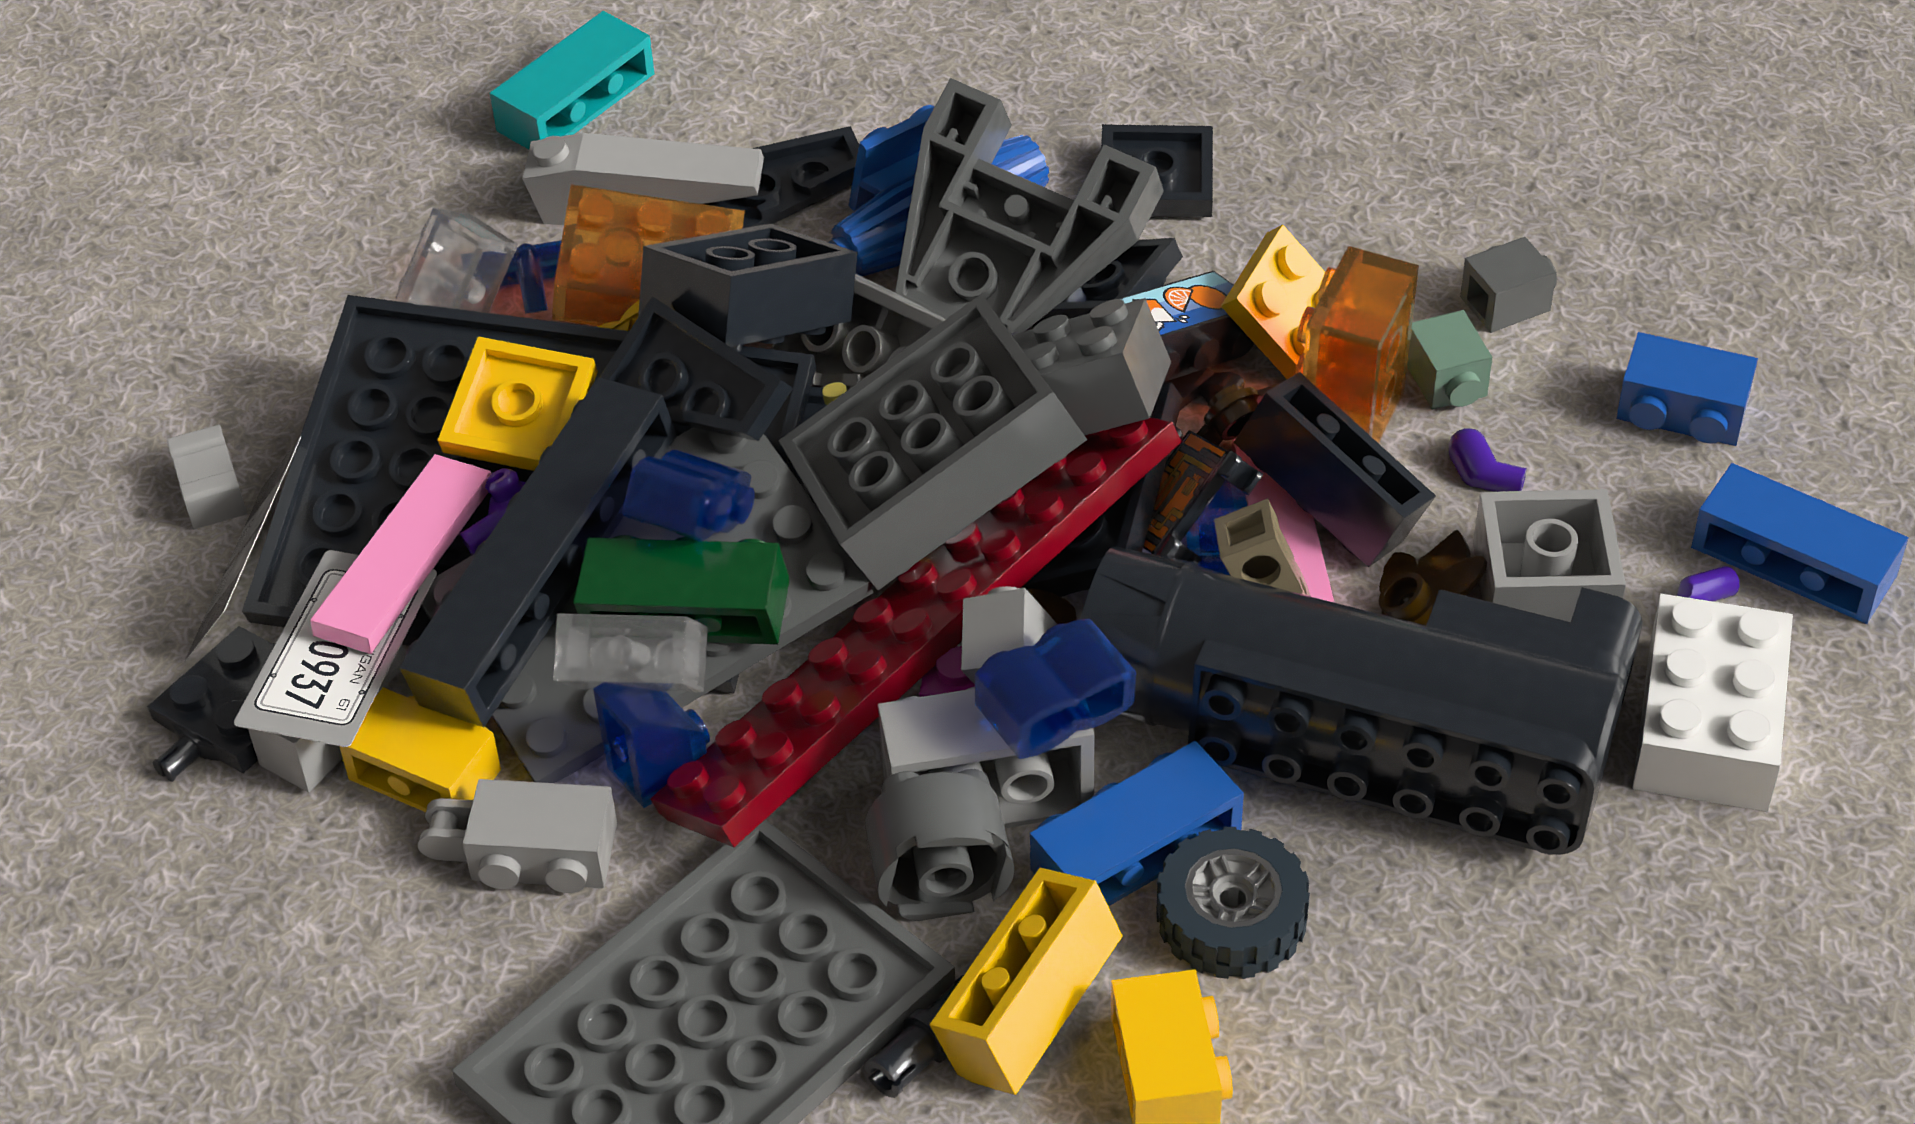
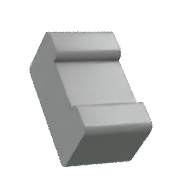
(206, 476)

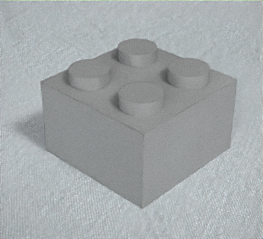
(1547, 549)

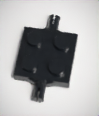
(206, 702)

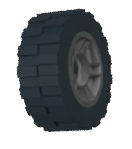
(1234, 870)

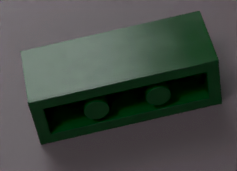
(721, 584)

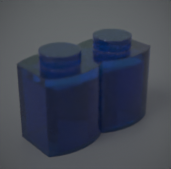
(688, 495)
(1054, 688)

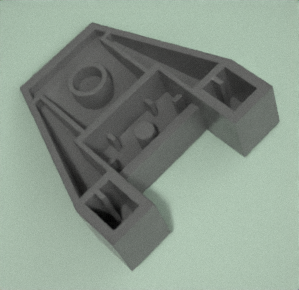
(1001, 234)

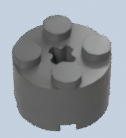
(938, 843)

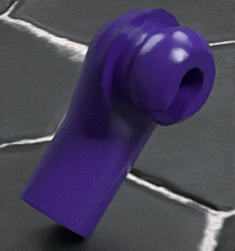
(1478, 465)
(502, 486)
(1710, 585)

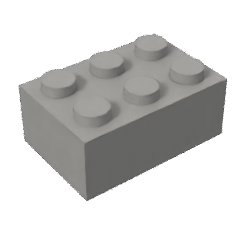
(953, 735)

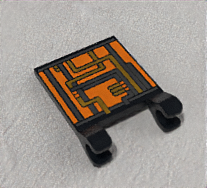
(1187, 486)

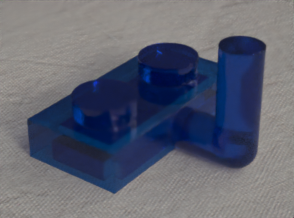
(533, 266)

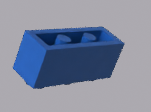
(1799, 542)
(1136, 823)

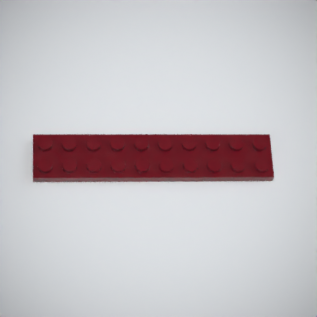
(900, 637)

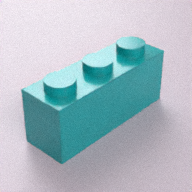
(573, 81)

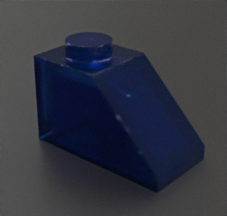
(646, 736)

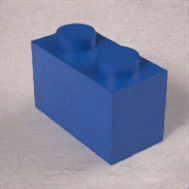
(1686, 389)

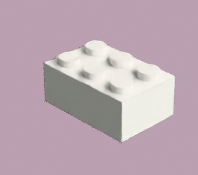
(1714, 702)

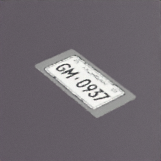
(318, 686)

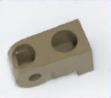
(1256, 548)

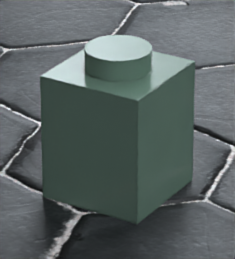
(1449, 360)

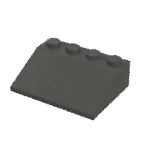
(930, 442)

